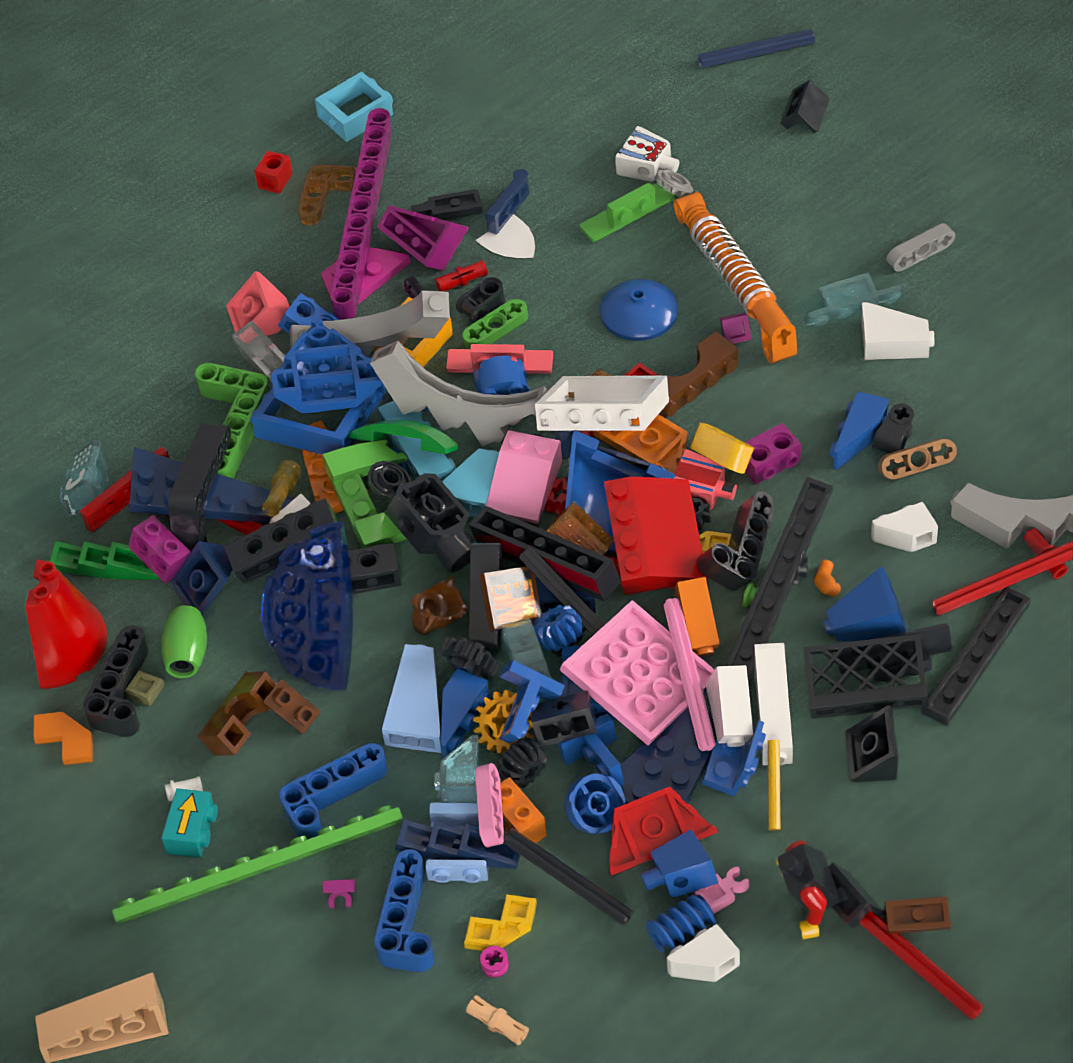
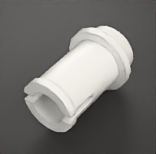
(191, 784)

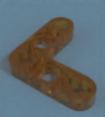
(322, 185)

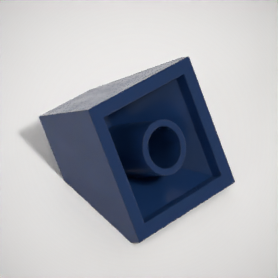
(202, 575)

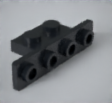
(933, 640)

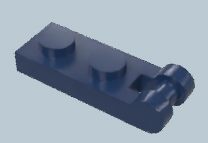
(508, 202)

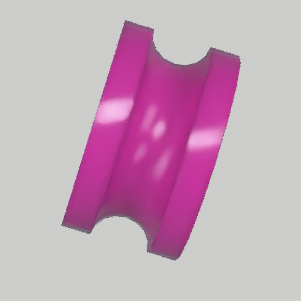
(490, 954)

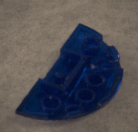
(311, 608)

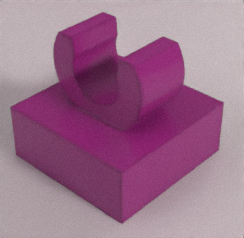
(736, 327)
(340, 887)

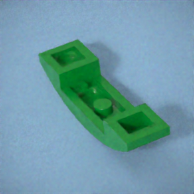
(431, 438)

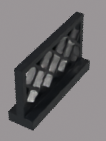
(871, 699)

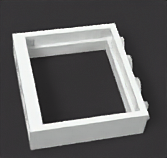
(602, 403)

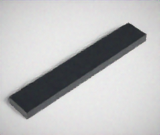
(976, 656)

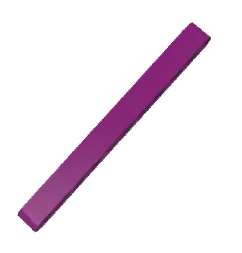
(361, 215)

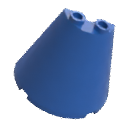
(587, 475)

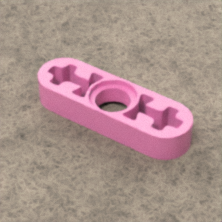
(489, 805)

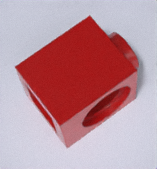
(273, 172)

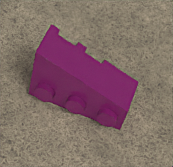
(423, 236)

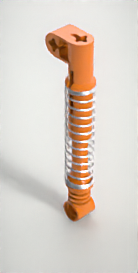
(759, 301)

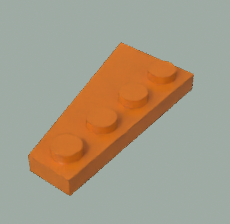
(318, 477)

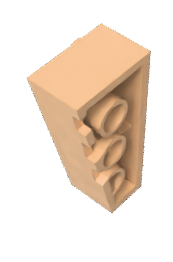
(103, 1020)

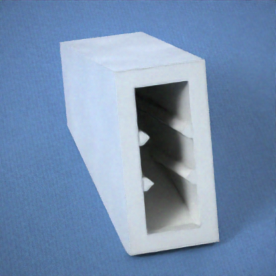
(894, 334)
(730, 705)

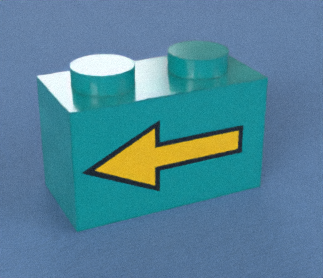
(189, 823)

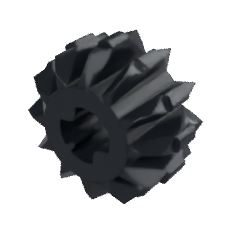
(522, 762)

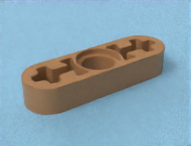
(901, 471)

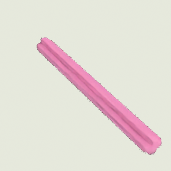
(689, 674)

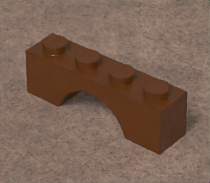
(715, 359)

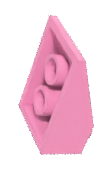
(524, 475)

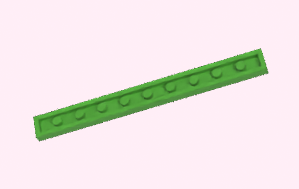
(245, 868)

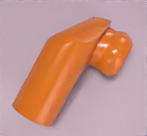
(824, 580)

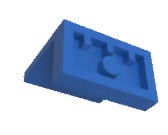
(732, 766)

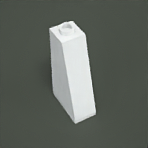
(773, 699)

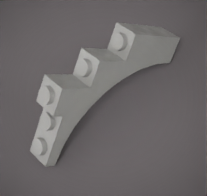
(451, 406)

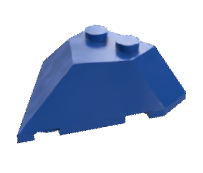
(324, 372)

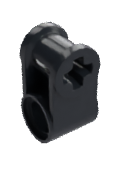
(482, 299)
(895, 429)

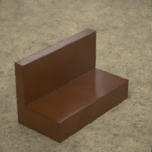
(917, 915)

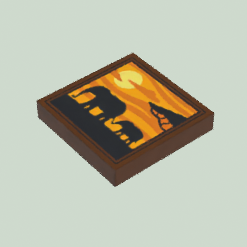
(510, 596)

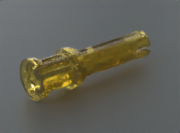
(283, 483)

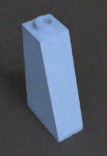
(414, 704)

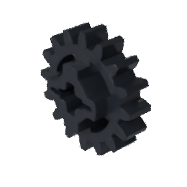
(469, 657)

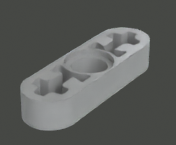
(920, 247)

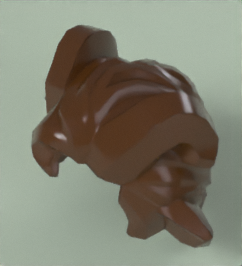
(437, 606)

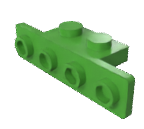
(626, 210)

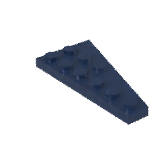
(227, 500)
(668, 761)

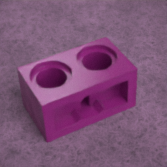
(772, 453)
(158, 548)

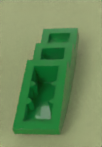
(101, 561)

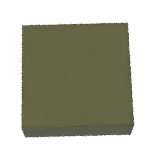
(144, 688)

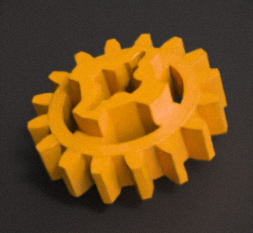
(493, 716)

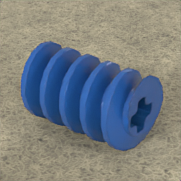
(680, 922)

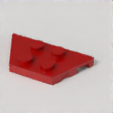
(649, 824)

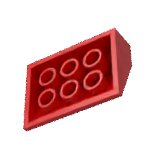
(653, 532)

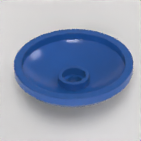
(639, 309)

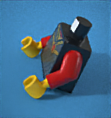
(809, 883)

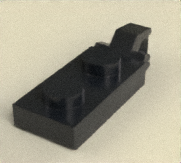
(451, 205)

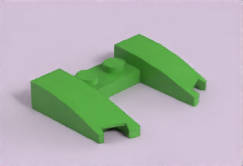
(345, 471)

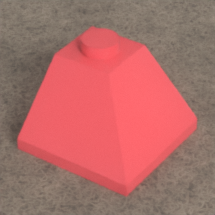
(258, 303)

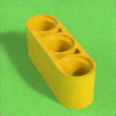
(722, 447)

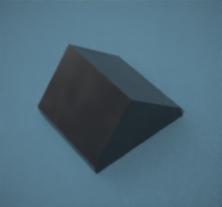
(873, 748)

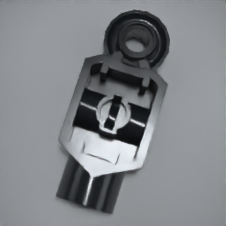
(424, 513)

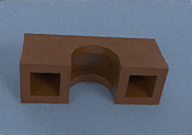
(226, 729)

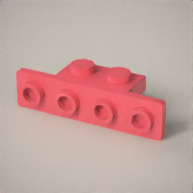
(468, 359)

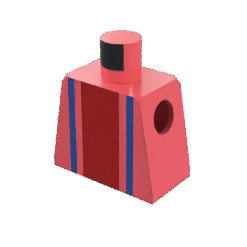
(705, 478)

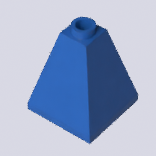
(866, 611)

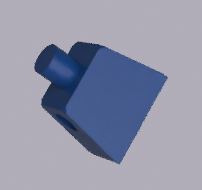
(680, 866)

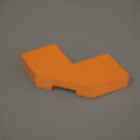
(57, 727)

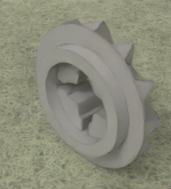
(673, 183)

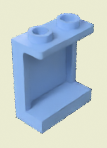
(456, 870)

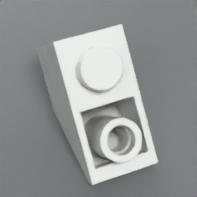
(906, 529)
(705, 957)

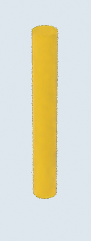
(774, 785)

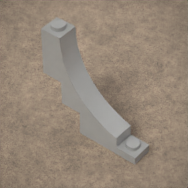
(416, 319)
(1006, 517)

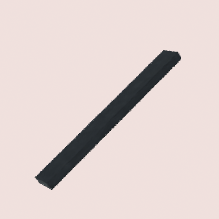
(780, 573)

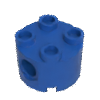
(501, 376)

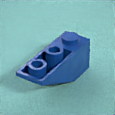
(859, 429)
(459, 707)

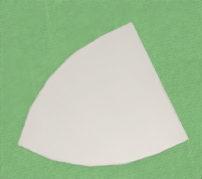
(512, 241)

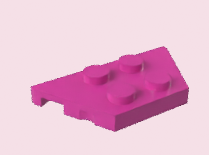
(379, 268)

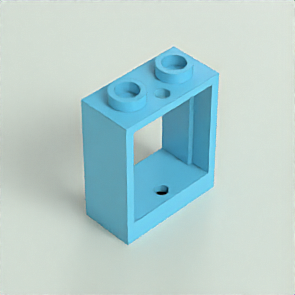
(351, 126)

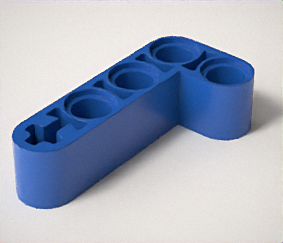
(365, 766)
(403, 908)

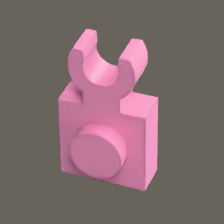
(722, 894)

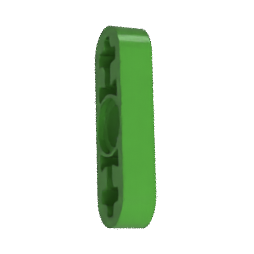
(500, 315)

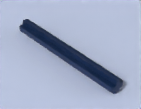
(756, 48)

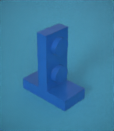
(531, 685)
(594, 749)

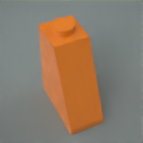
(698, 615)

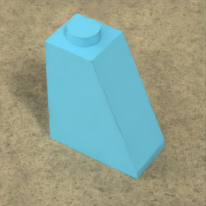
(473, 480)

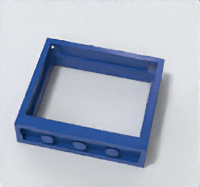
(306, 436)

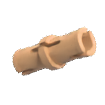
(497, 1020)

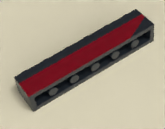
(573, 563)

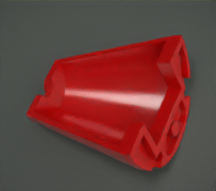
(63, 628)

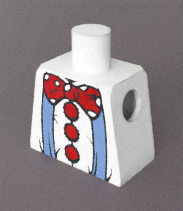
(644, 156)

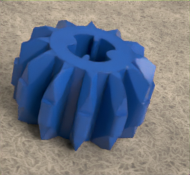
(558, 627)

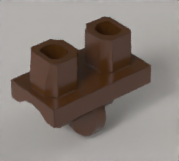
(291, 706)

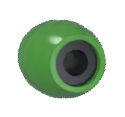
(183, 641)

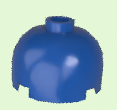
(591, 803)

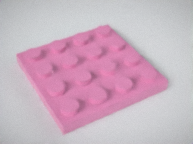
(634, 672)

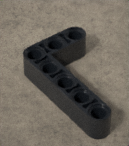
(195, 481)

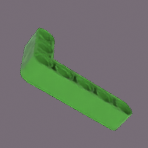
(246, 393)

